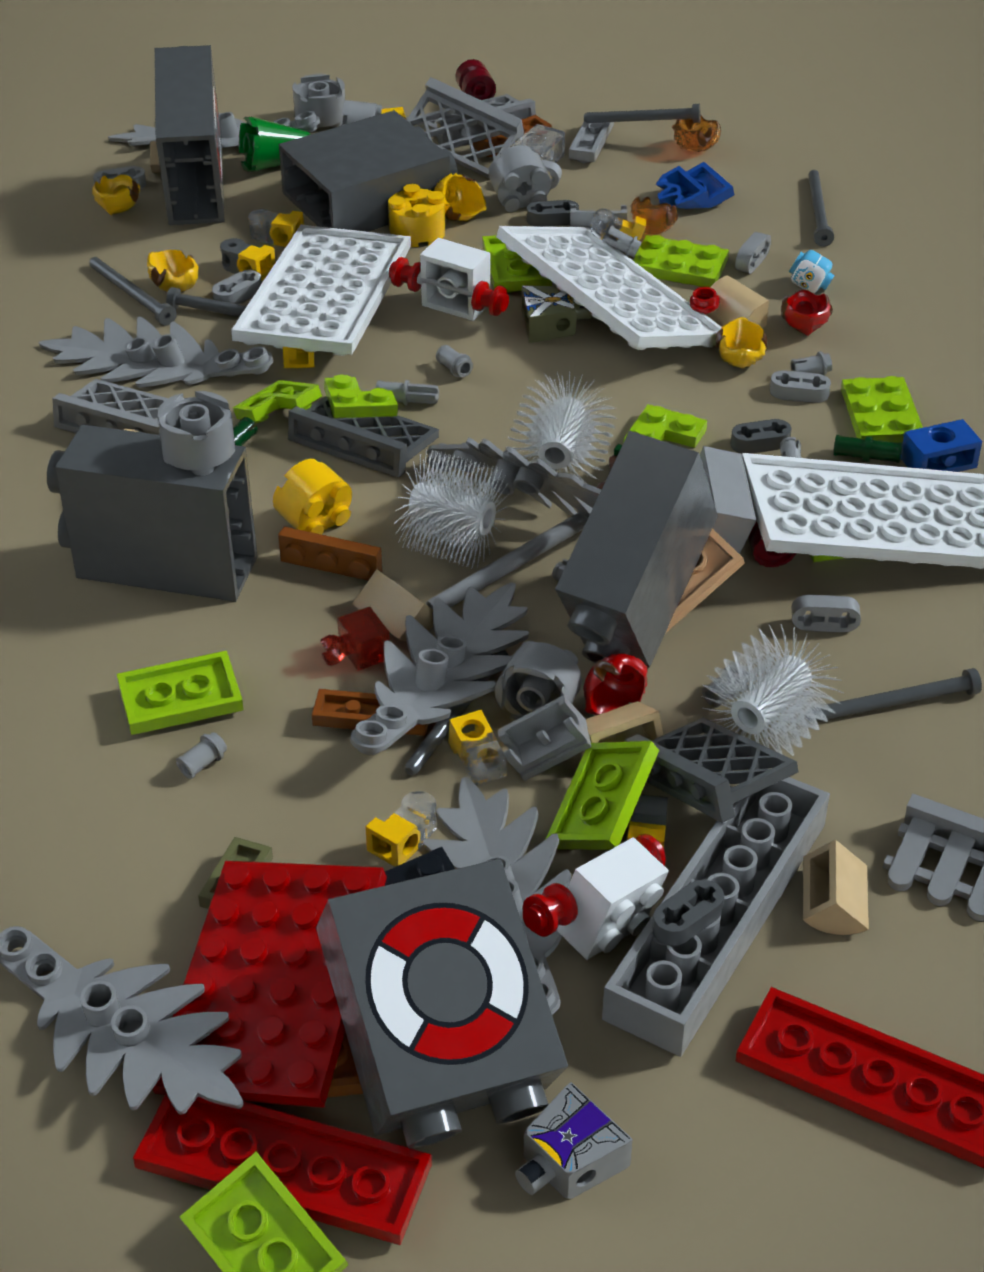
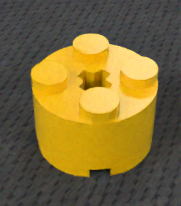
(417, 214)
(313, 497)

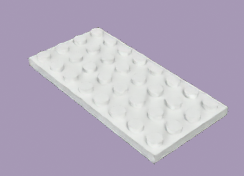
(611, 287)
(322, 290)
(867, 510)

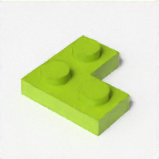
(277, 396)
(350, 402)
(670, 426)

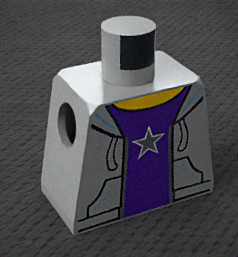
(572, 1146)

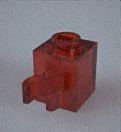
(359, 638)

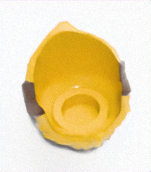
(116, 194)
(461, 196)
(172, 269)
(741, 342)

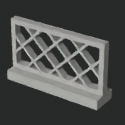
(507, 103)
(476, 112)
(88, 408)

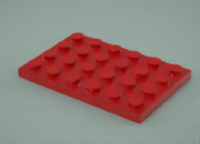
(272, 978)

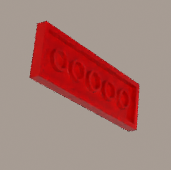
(868, 1074)
(328, 1170)

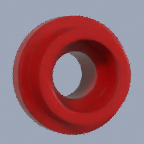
(704, 300)

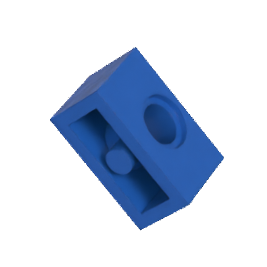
(942, 447)

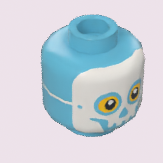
(811, 271)

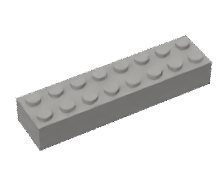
(669, 989)

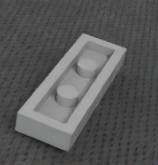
(589, 141)

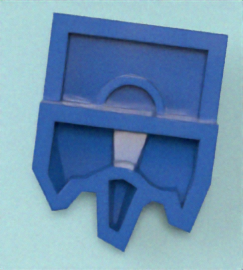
(694, 188)

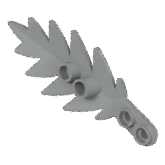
(229, 129)
(153, 355)
(529, 477)
(441, 666)
(483, 838)
(125, 1025)

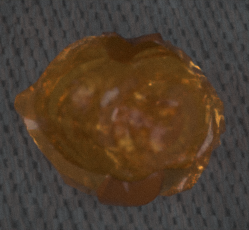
(696, 136)
(658, 217)

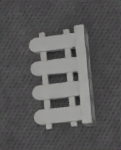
(948, 831)

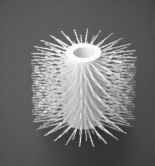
(563, 429)
(452, 508)
(772, 693)

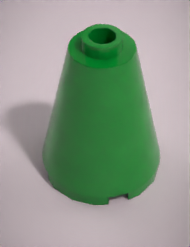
(261, 141)

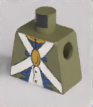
(550, 313)

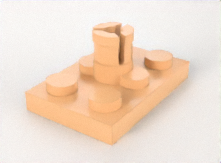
(713, 567)

